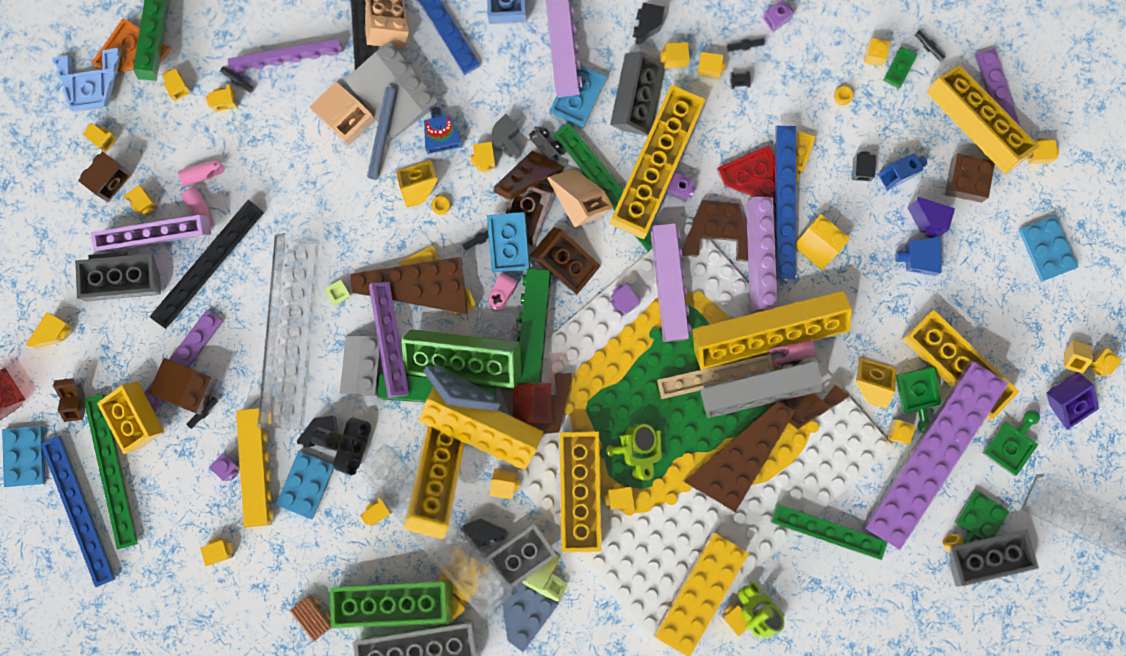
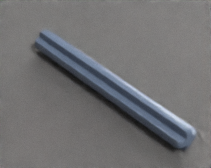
(381, 132)

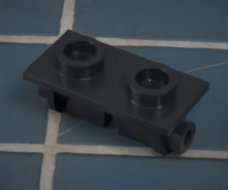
(542, 137)

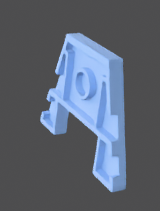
(91, 88)

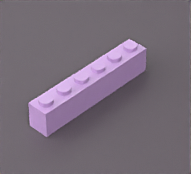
(563, 48)
(151, 233)
(761, 254)
(669, 283)

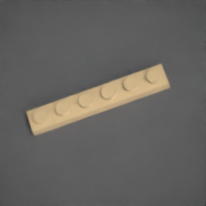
(696, 380)

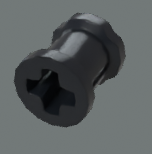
(740, 80)

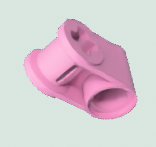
(502, 288)

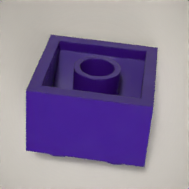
(931, 217)
(1073, 400)

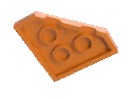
(124, 38)

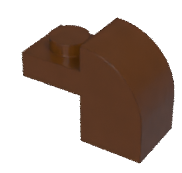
(71, 401)

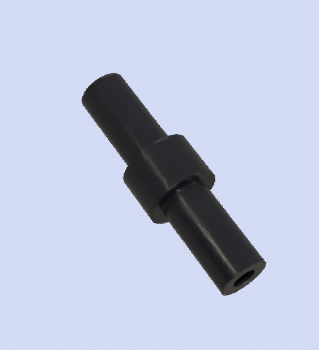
(745, 44)
(929, 45)
(237, 79)
(479, 238)
(197, 417)

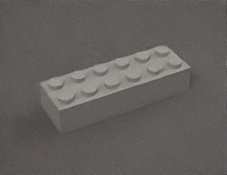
(762, 389)
(443, 640)

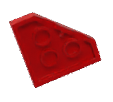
(751, 174)

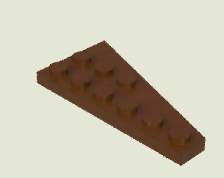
(424, 284)
(736, 465)

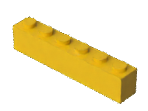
(254, 470)

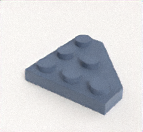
(459, 391)
(526, 615)

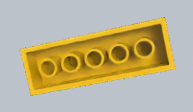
(982, 119)
(949, 353)
(483, 429)
(434, 484)
(580, 492)
(701, 594)

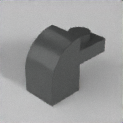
(502, 133)

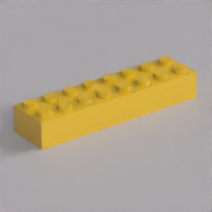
(657, 162)
(771, 329)

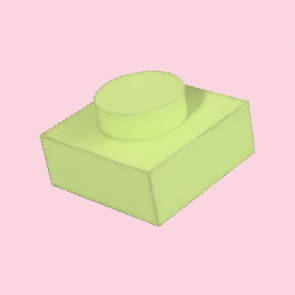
(337, 292)

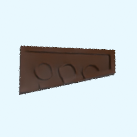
(526, 174)

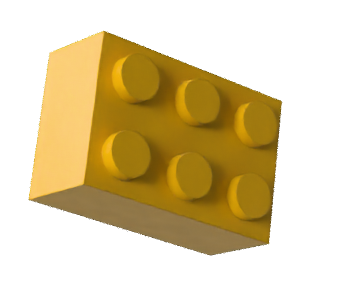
(130, 417)

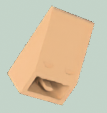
(386, 23)
(342, 113)
(580, 197)

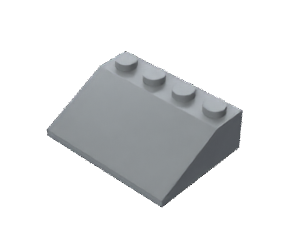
(390, 69)

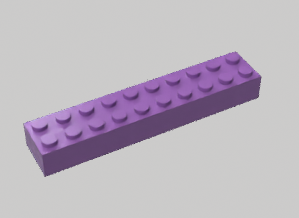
(935, 454)

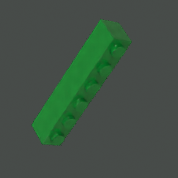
(150, 39)
(533, 324)
(419, 389)

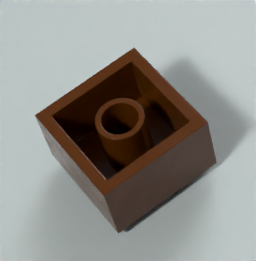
(104, 176)
(969, 178)

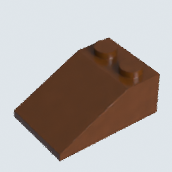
(536, 204)
(565, 260)
(182, 386)

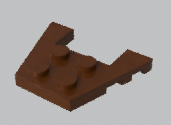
(719, 222)
(562, 384)
(811, 406)

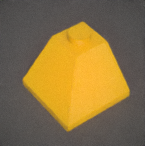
(416, 182)
(876, 382)

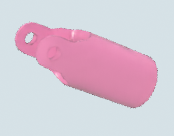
(199, 172)
(196, 203)
(794, 352)

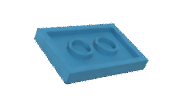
(578, 107)
(508, 242)
(1048, 248)
(23, 456)
(305, 485)

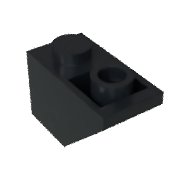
(650, 22)
(326, 422)
(484, 531)

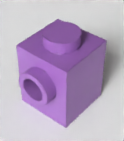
(778, 15)
(680, 187)
(624, 299)
(225, 467)

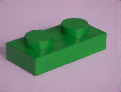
(900, 67)

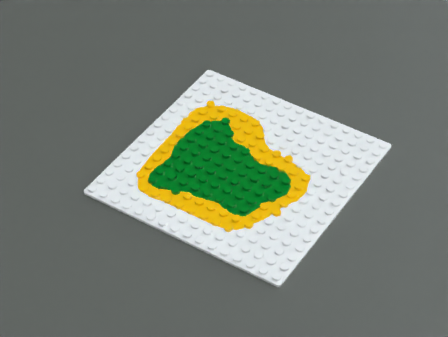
(616, 386)

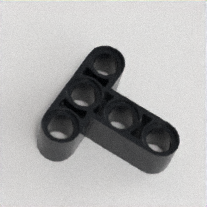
(349, 445)

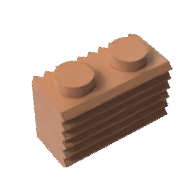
(312, 617)

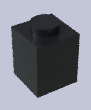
(864, 167)

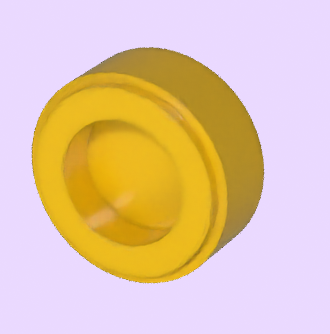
(843, 95)
(440, 205)
(952, 540)

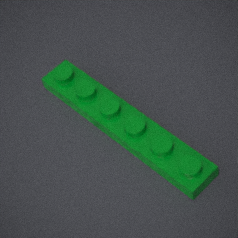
(828, 531)

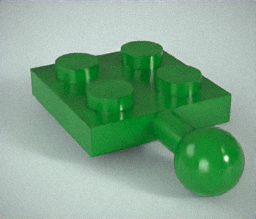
(918, 391)
(1011, 446)
(981, 517)

